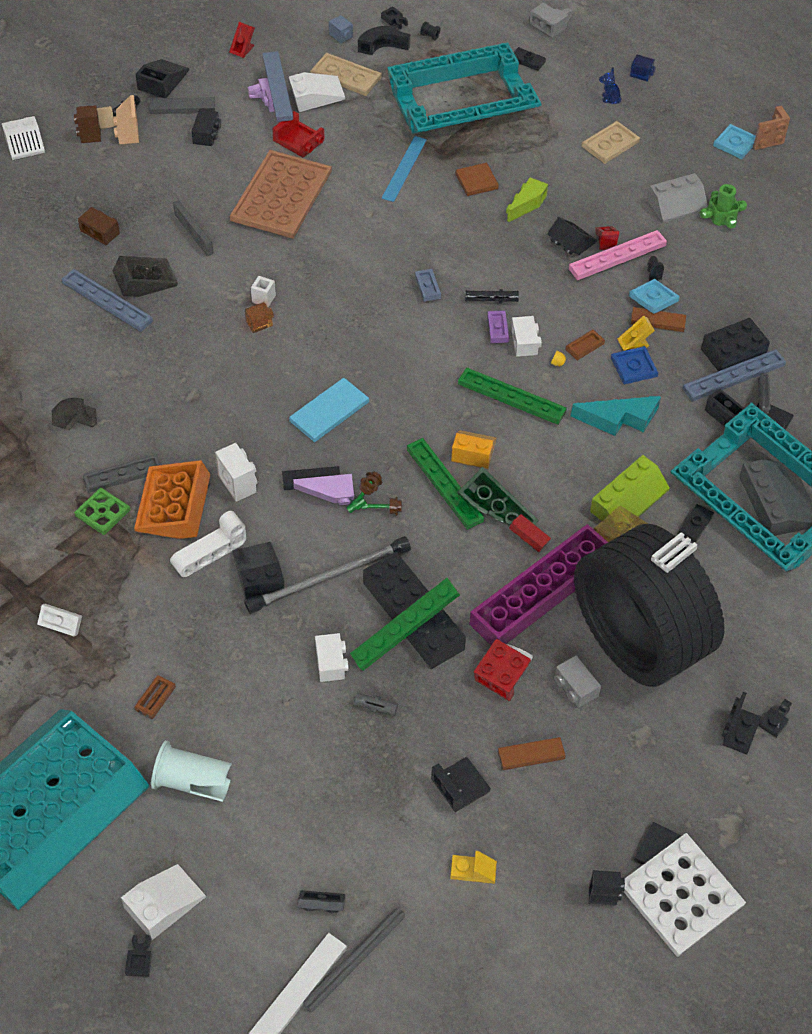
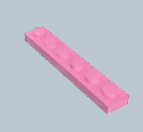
(617, 255)

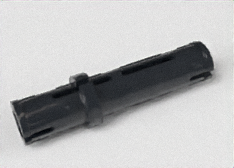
(501, 296)

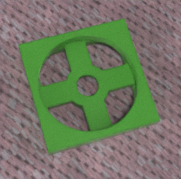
(92, 502)

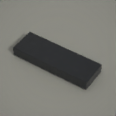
(288, 476)

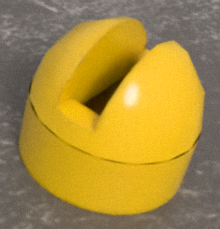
(558, 359)

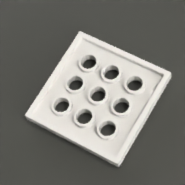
(699, 866)

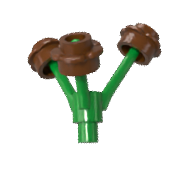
(368, 486)

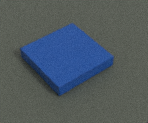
(634, 365)

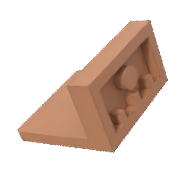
(773, 131)

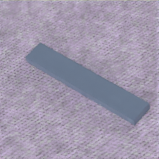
(277, 86)
(107, 300)
(734, 375)

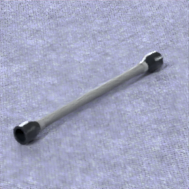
(256, 603)

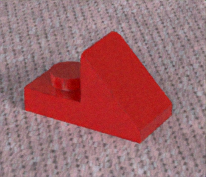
(241, 41)
(607, 237)

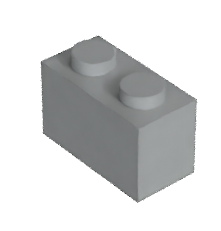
(577, 681)

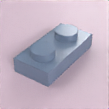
(427, 285)

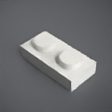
(59, 620)

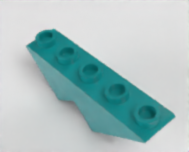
(612, 414)

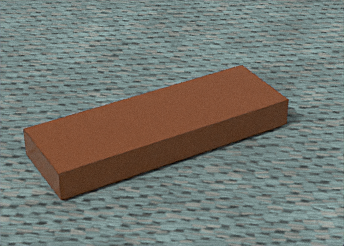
(661, 319)
(531, 753)

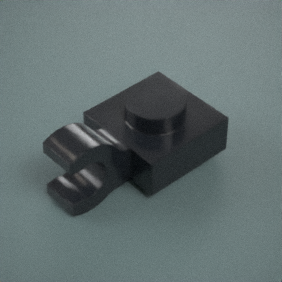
(775, 720)

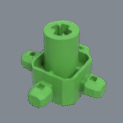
(723, 207)

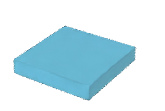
(735, 141)
(654, 296)

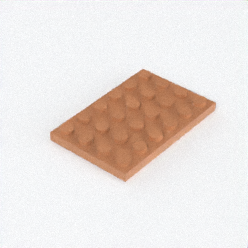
(281, 194)

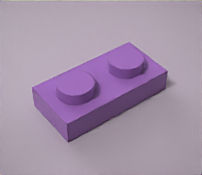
(498, 326)

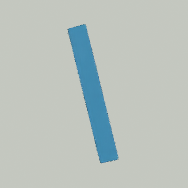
(404, 168)

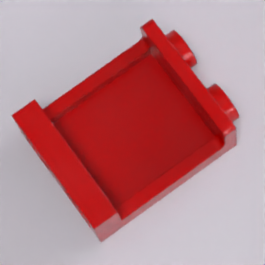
(297, 136)

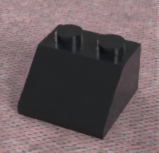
(570, 236)

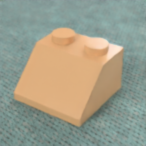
(126, 122)

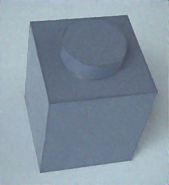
(340, 29)

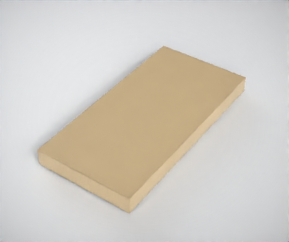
(351, 75)

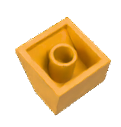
(473, 449)

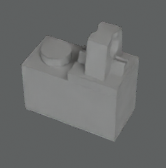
(550, 20)

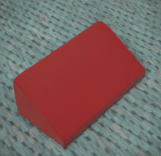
(529, 533)

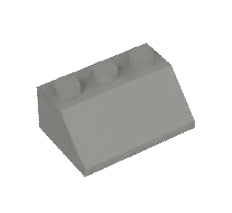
(677, 197)

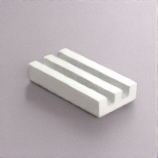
(670, 545)

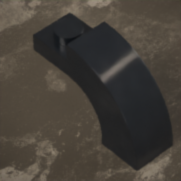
(382, 37)

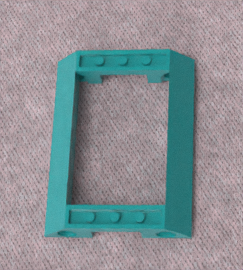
(455, 66)
(778, 442)

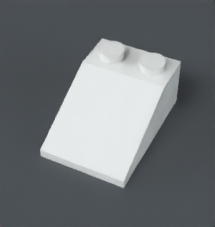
(315, 90)
(162, 900)

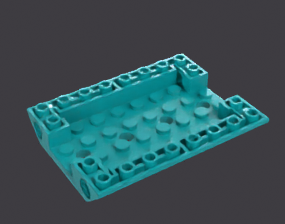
(63, 816)

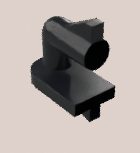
(655, 268)

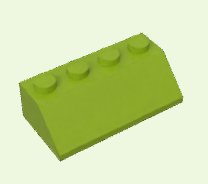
(633, 489)

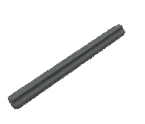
(353, 960)

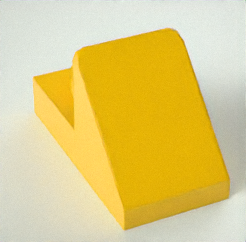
(636, 335)
(474, 869)

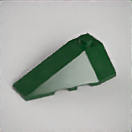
(491, 498)

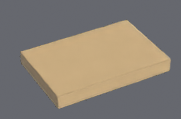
(610, 142)

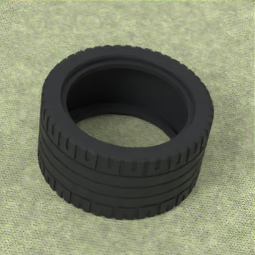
(643, 616)

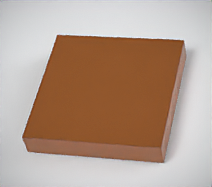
(477, 179)

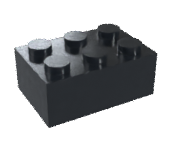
(734, 344)

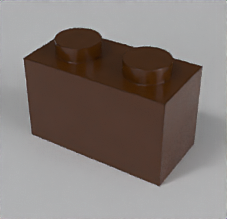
(88, 124)
(99, 226)

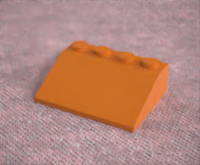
(173, 500)

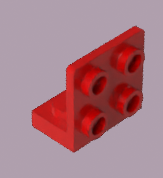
(501, 669)

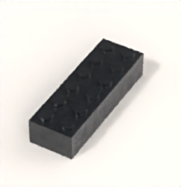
(397, 589)

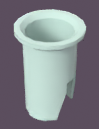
(190, 773)

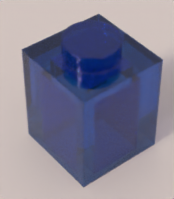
(642, 68)

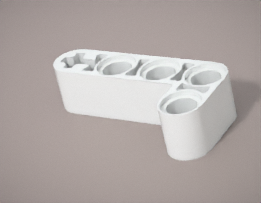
(212, 546)

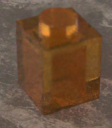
(259, 317)

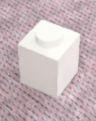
(263, 291)

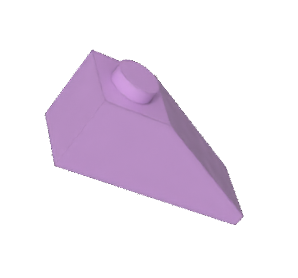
(330, 488)

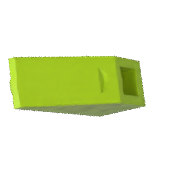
(529, 198)

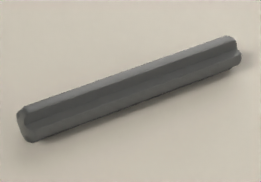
(764, 393)

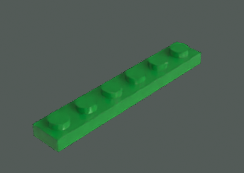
(512, 396)
(444, 483)
(405, 624)

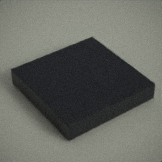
(656, 841)

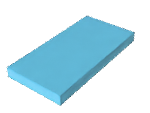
(329, 409)

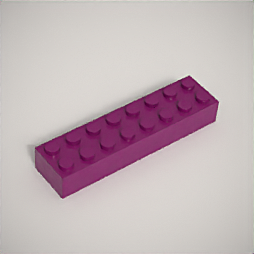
(534, 590)

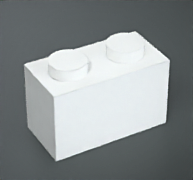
(524, 336)
(330, 657)

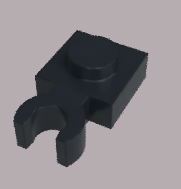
(394, 16)
(139, 960)

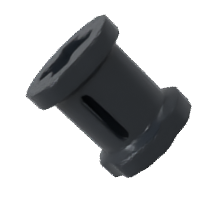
(430, 30)

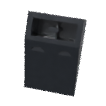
(160, 77)

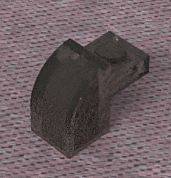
(73, 410)

